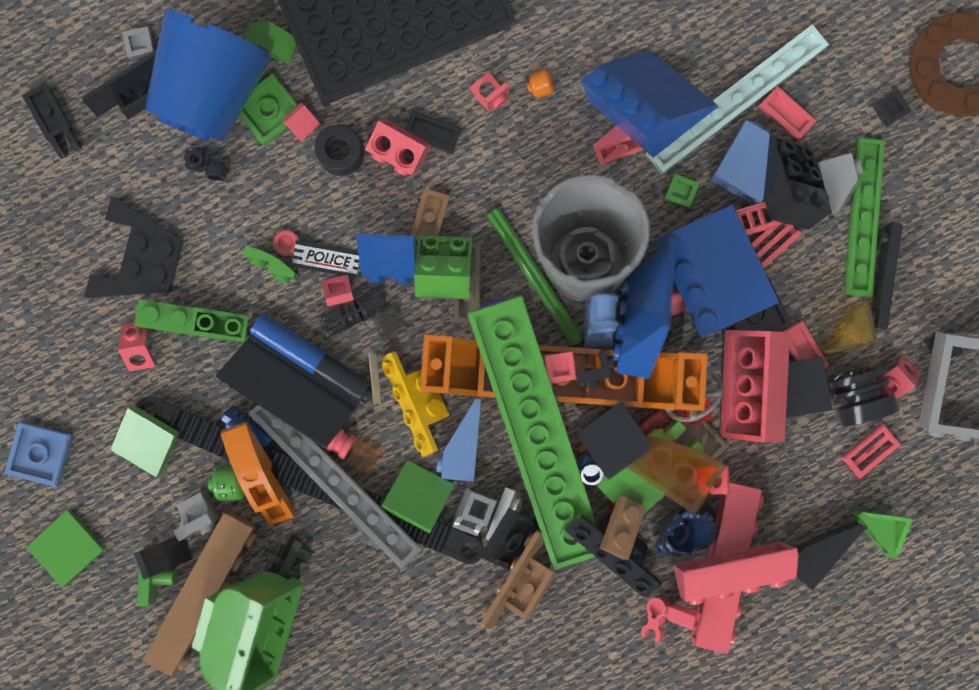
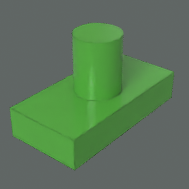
(148, 587)

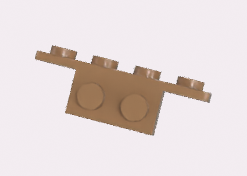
(523, 586)

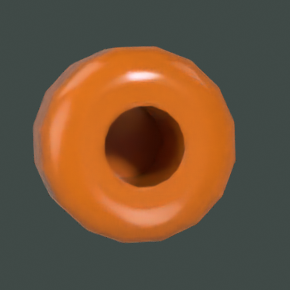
(541, 83)

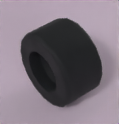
(339, 133)

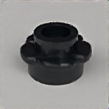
(190, 156)
(216, 170)

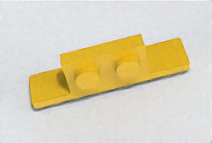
(418, 407)

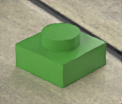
(681, 191)

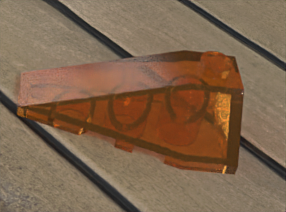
(679, 472)

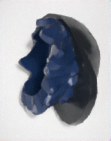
(685, 532)

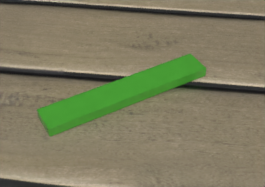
(864, 219)

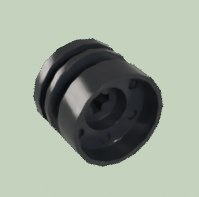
(863, 396)

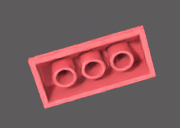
(755, 385)
(736, 571)

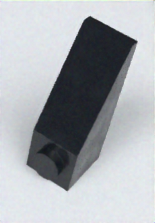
(822, 552)

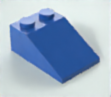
(387, 257)

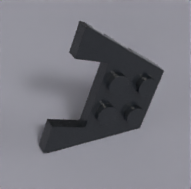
(147, 261)

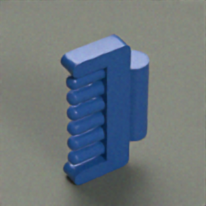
(233, 419)

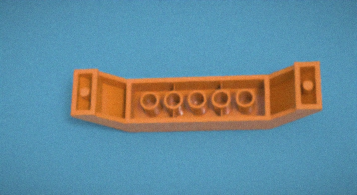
(675, 383)

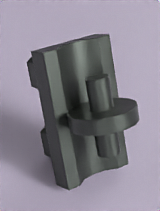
(293, 551)

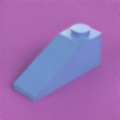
(460, 453)

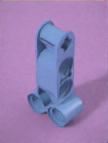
(600, 322)

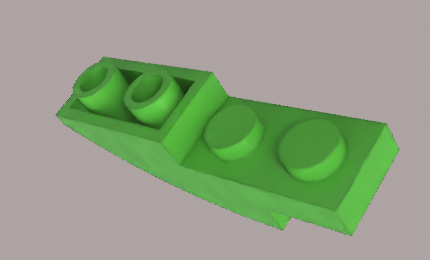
(191, 321)

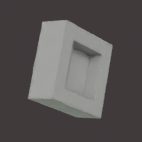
(138, 43)

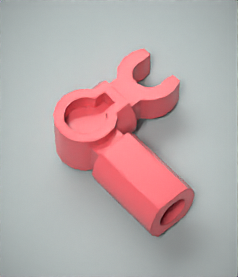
(660, 609)

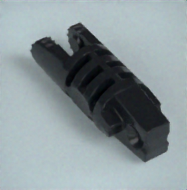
(352, 313)

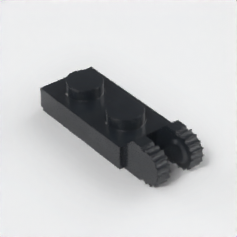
(51, 118)

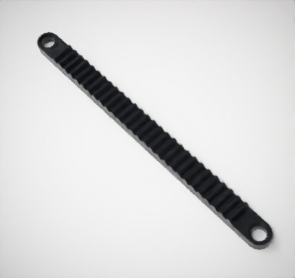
(207, 436)

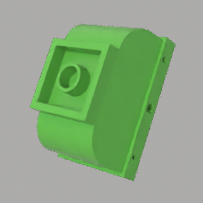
(243, 631)

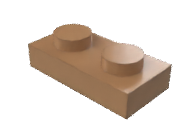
(430, 214)
(623, 528)

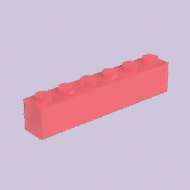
(735, 531)

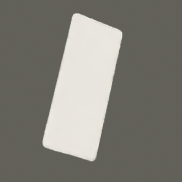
(374, 378)

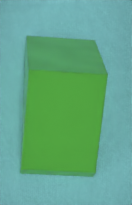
(271, 39)

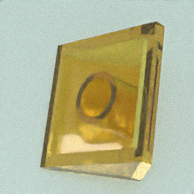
(852, 330)

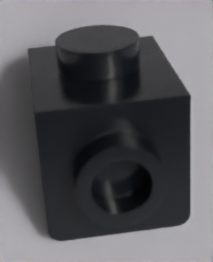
(591, 377)

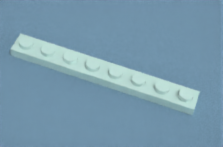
(744, 94)

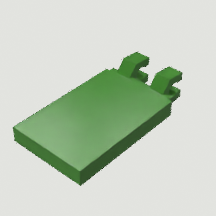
(633, 486)

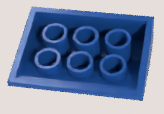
(646, 100)
(718, 271)
(645, 313)

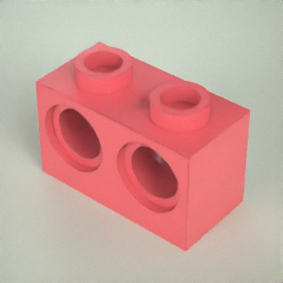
(400, 141)

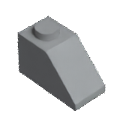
(840, 179)

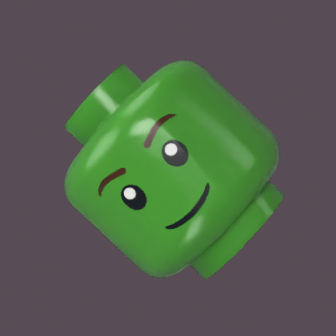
(225, 484)

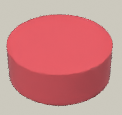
(285, 242)

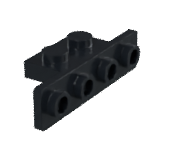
(126, 89)
(628, 570)

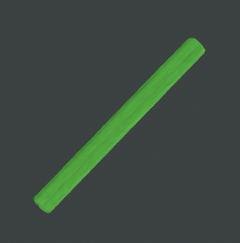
(535, 277)

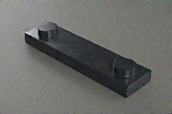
(889, 239)

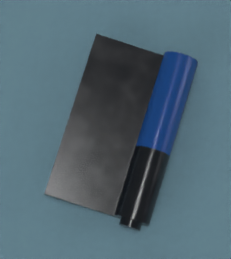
(295, 380)

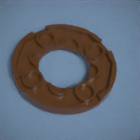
(925, 68)

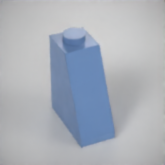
(745, 163)

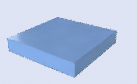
(38, 454)

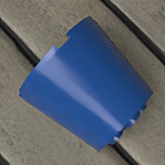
(202, 77)

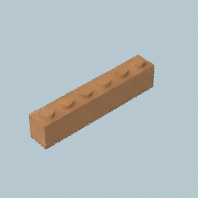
(208, 576)

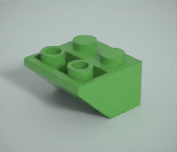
(443, 267)

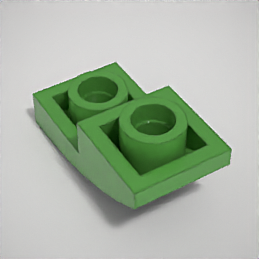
(276, 268)

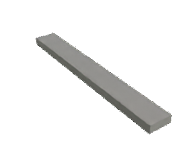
(340, 488)

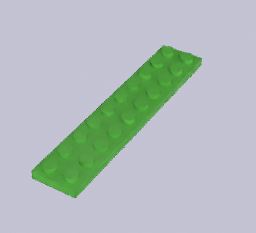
(533, 425)

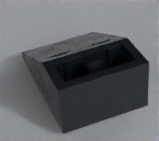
(794, 185)

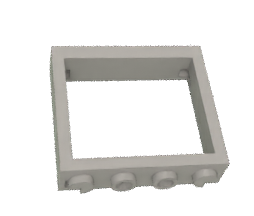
(936, 384)

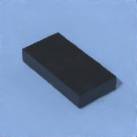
(434, 131)
(162, 557)

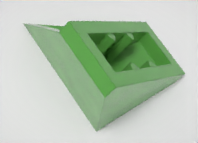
(885, 530)

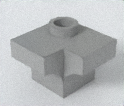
(475, 511)
(197, 515)

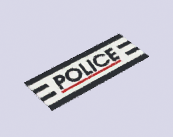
(325, 259)

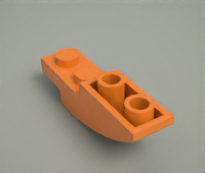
(255, 474)

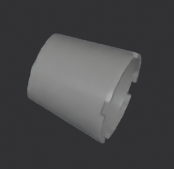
(591, 220)

